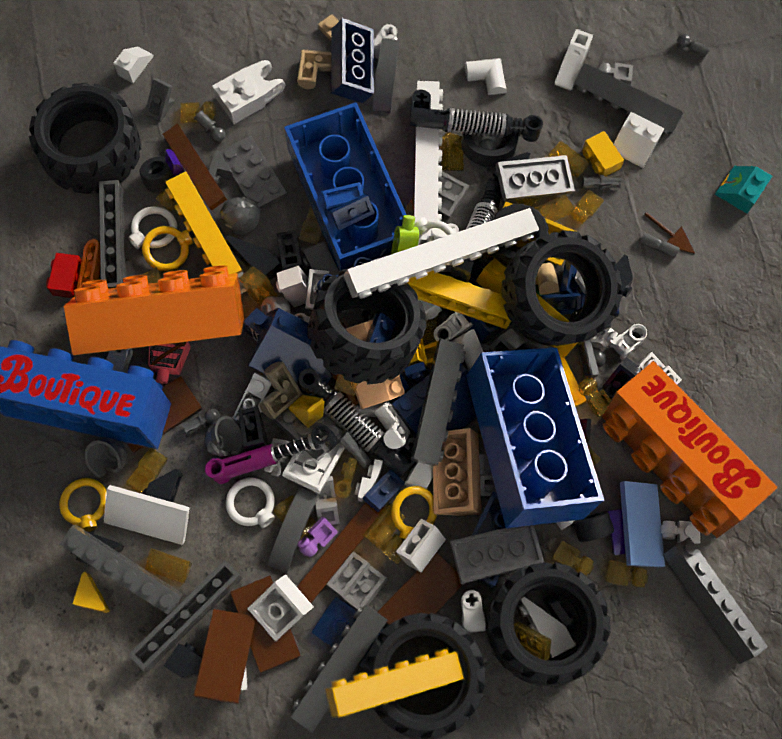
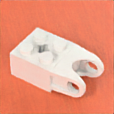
(247, 91)

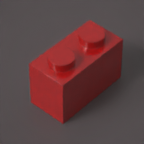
(64, 275)

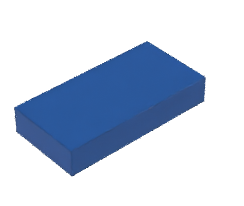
(341, 195)

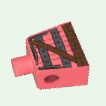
(168, 359)

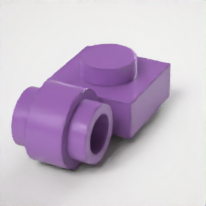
(321, 534)

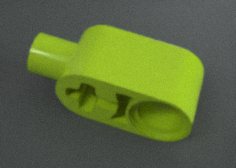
(405, 235)

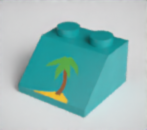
(743, 186)

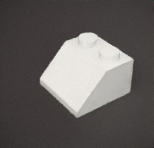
(637, 139)
(280, 607)

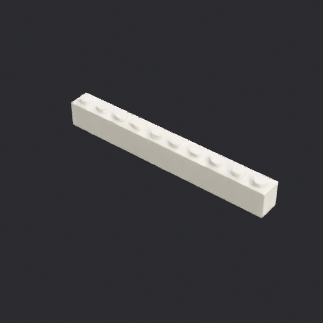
(426, 164)
(439, 253)

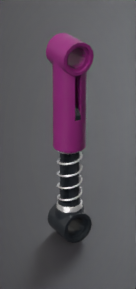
(268, 455)

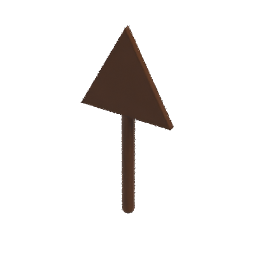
(678, 239)

